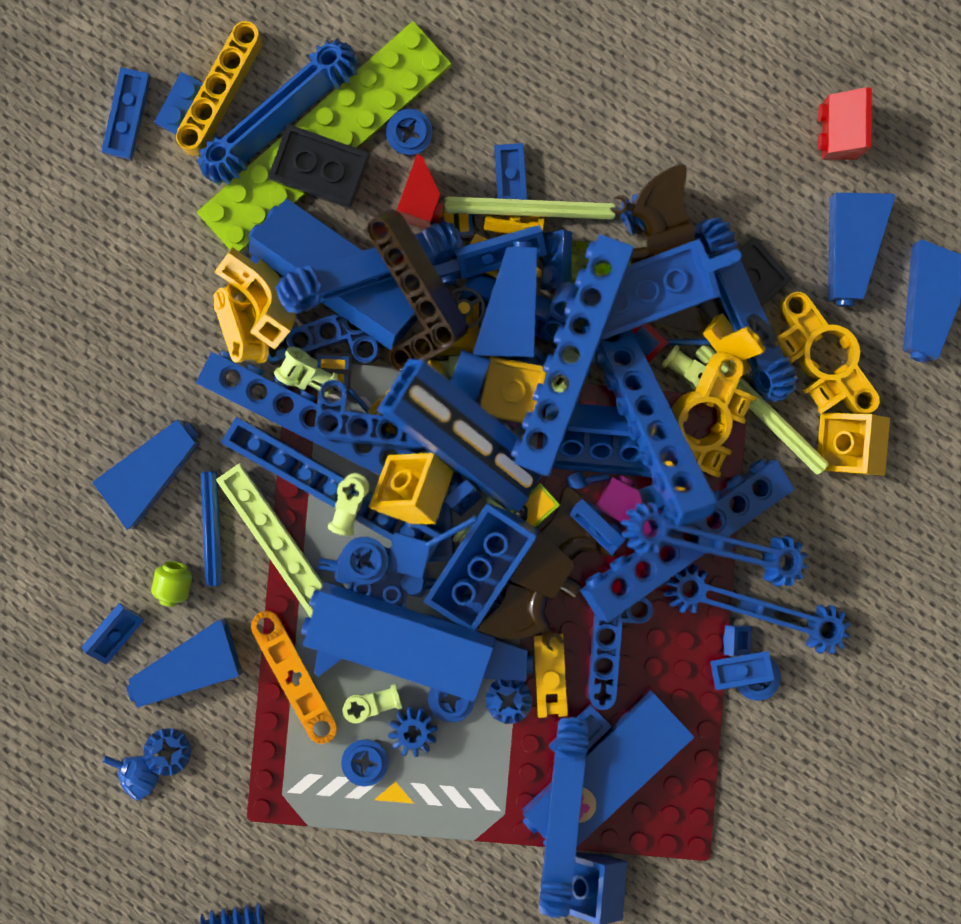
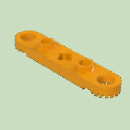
(304, 696)

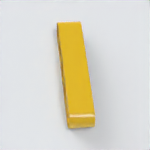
(219, 75)

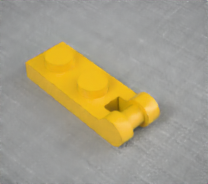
(550, 677)

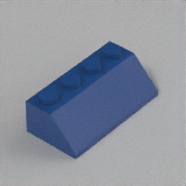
(598, 442)
(481, 566)

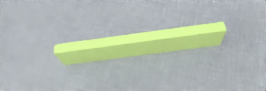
(271, 534)

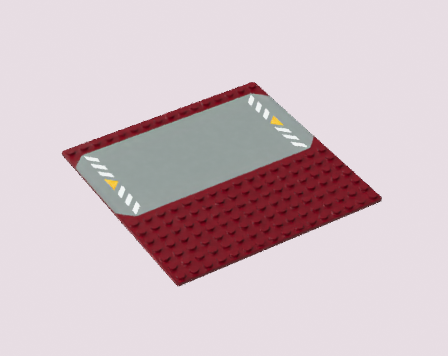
(480, 767)

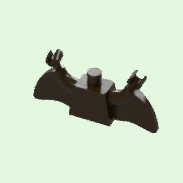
(668, 227)
(541, 577)

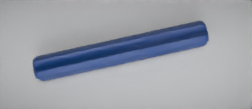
(211, 528)

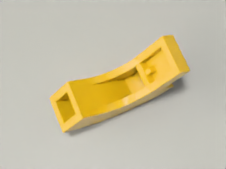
(259, 285)

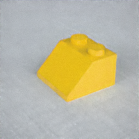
(854, 443)
(412, 488)

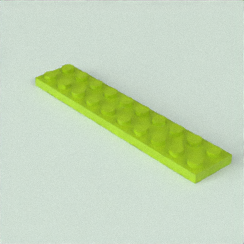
(346, 115)

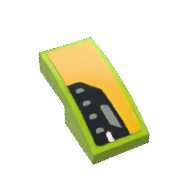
(538, 507)

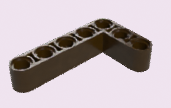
(420, 293)

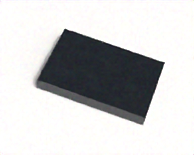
(319, 166)
(764, 274)

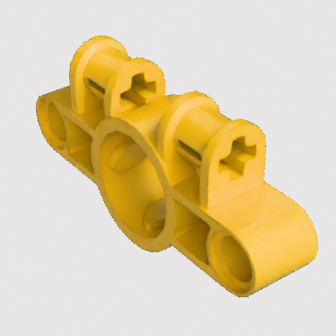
(847, 380)
(730, 402)

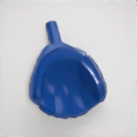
(134, 776)

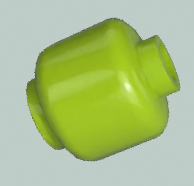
(171, 583)

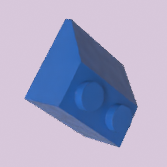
(598, 888)

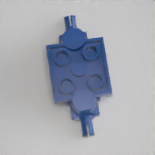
(391, 588)

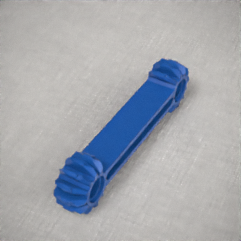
(328, 68)
(317, 284)
(770, 370)
(715, 544)
(760, 610)
(563, 817)

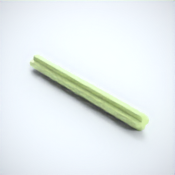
(534, 208)
(773, 420)

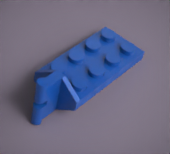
(664, 286)

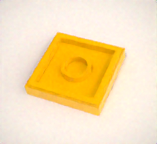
(510, 388)

